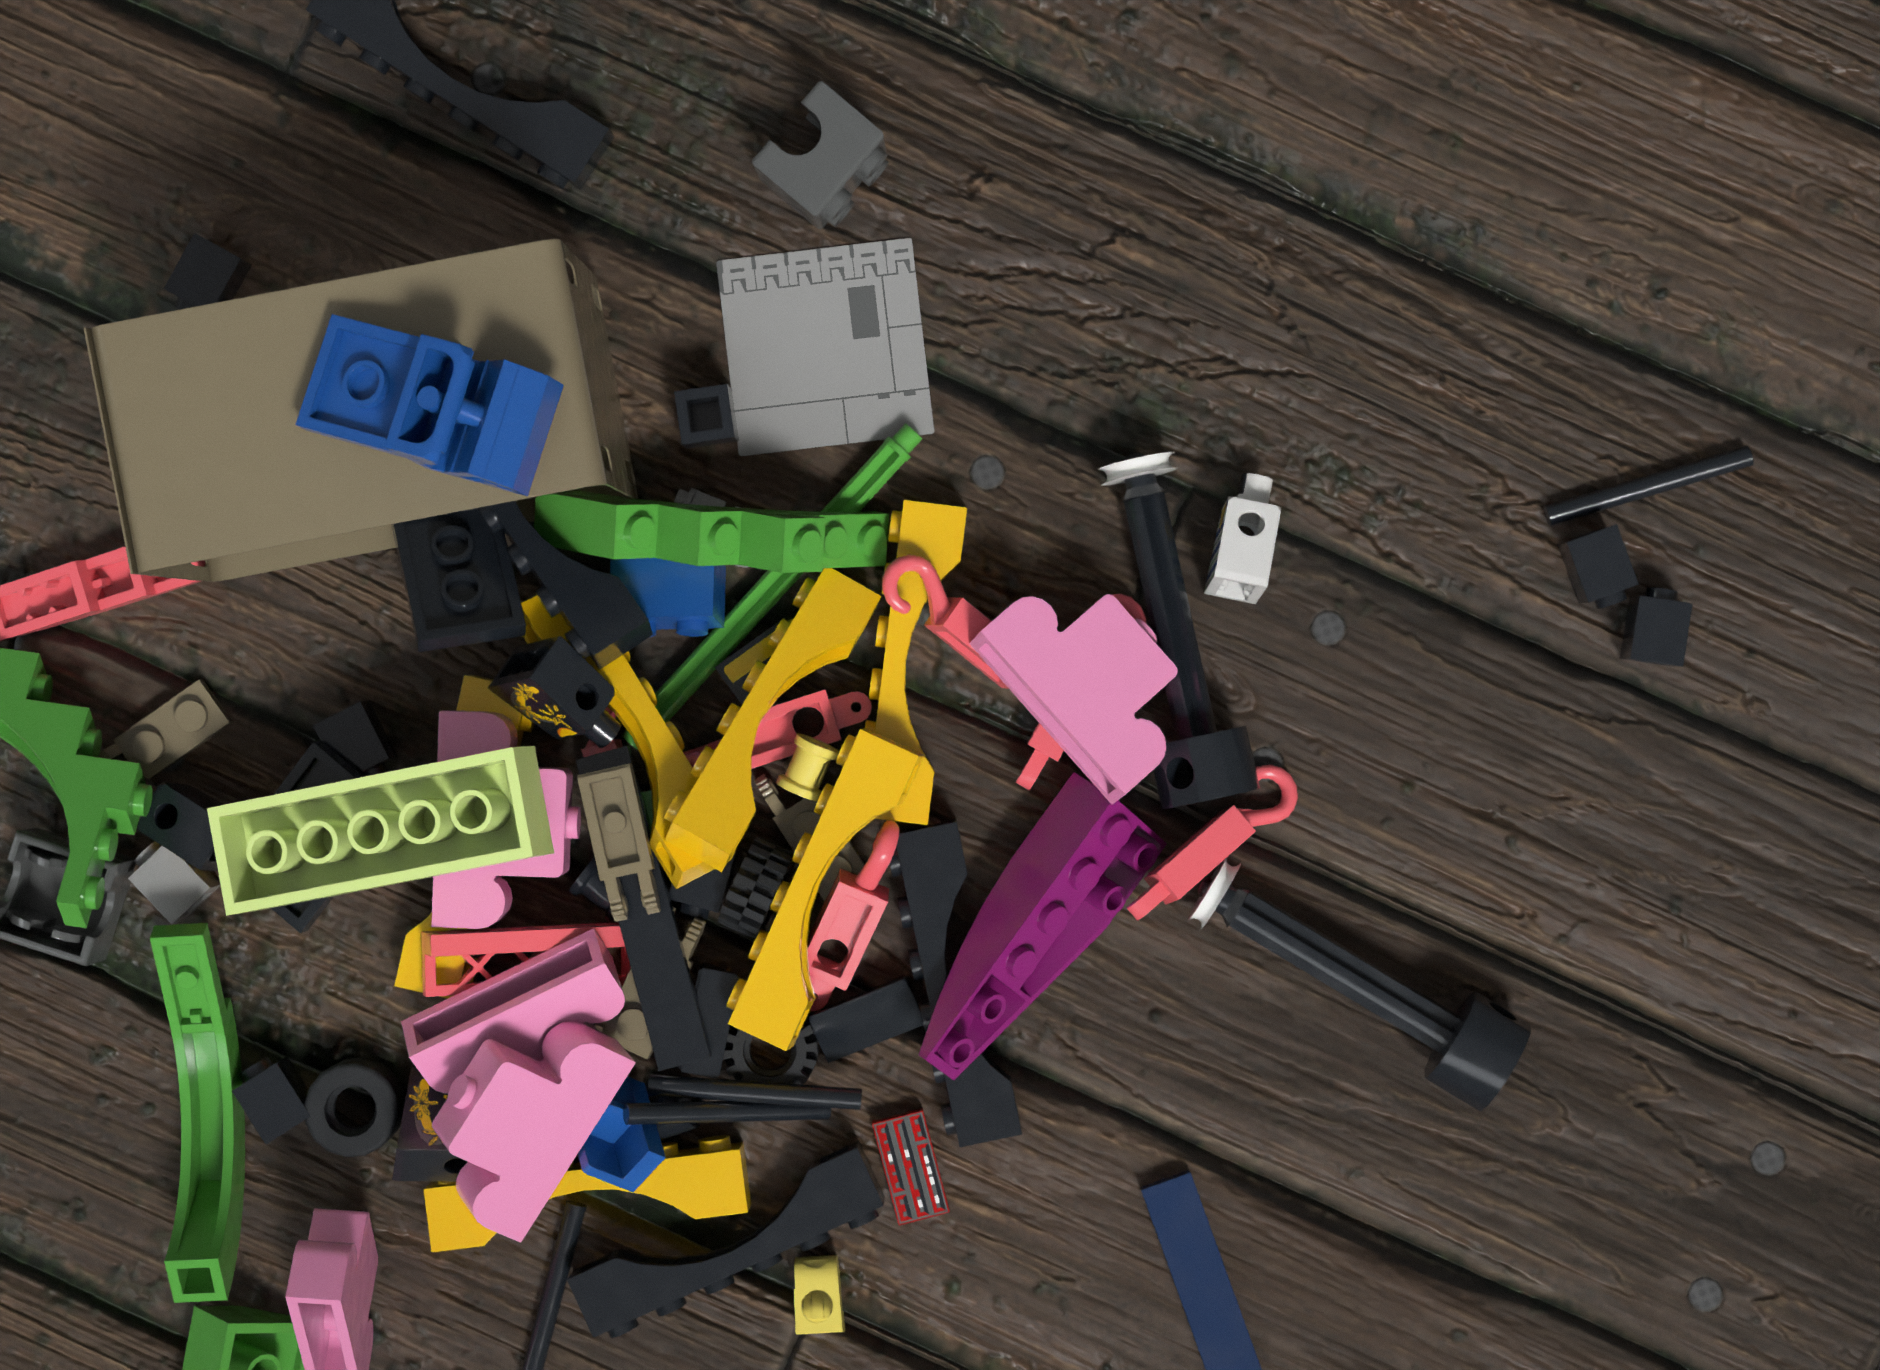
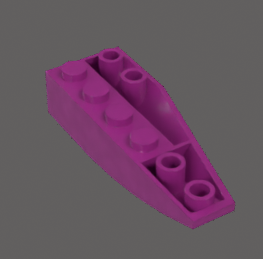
(1039, 918)

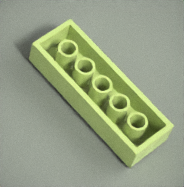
(380, 830)

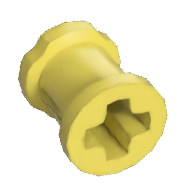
(807, 767)

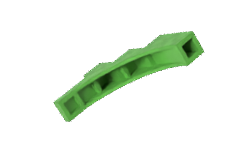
(711, 534)
(96, 792)

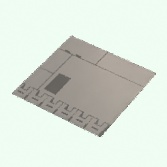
(825, 346)

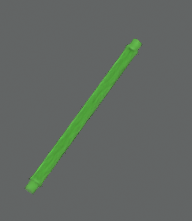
(773, 584)

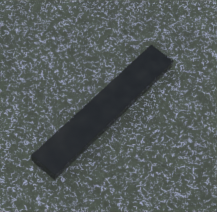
(657, 954)

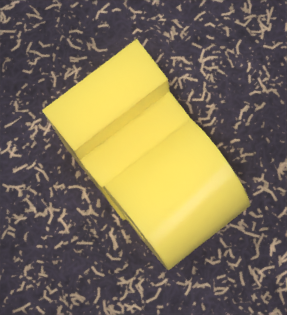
(818, 1295)

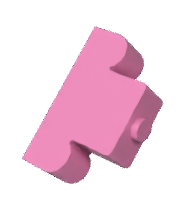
(1085, 684)
(480, 895)
(516, 1008)
(527, 1120)
(333, 1291)

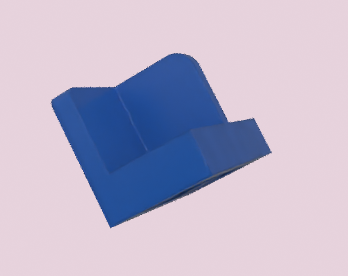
(619, 1151)

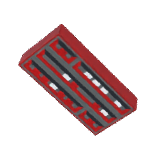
(910, 1166)

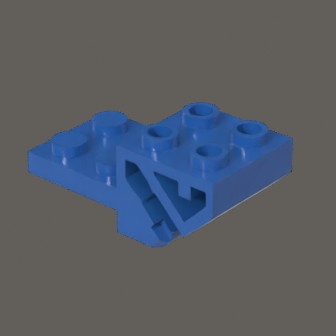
(430, 403)

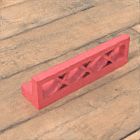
(504, 940)

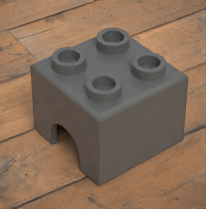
(823, 180)
(30, 907)

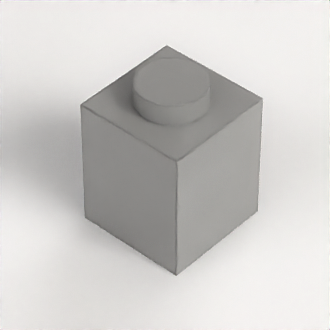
(171, 882)

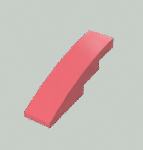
(77, 592)

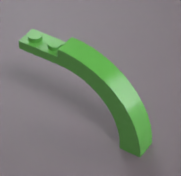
(212, 1164)

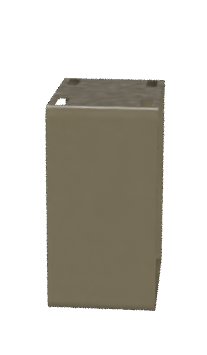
(210, 397)

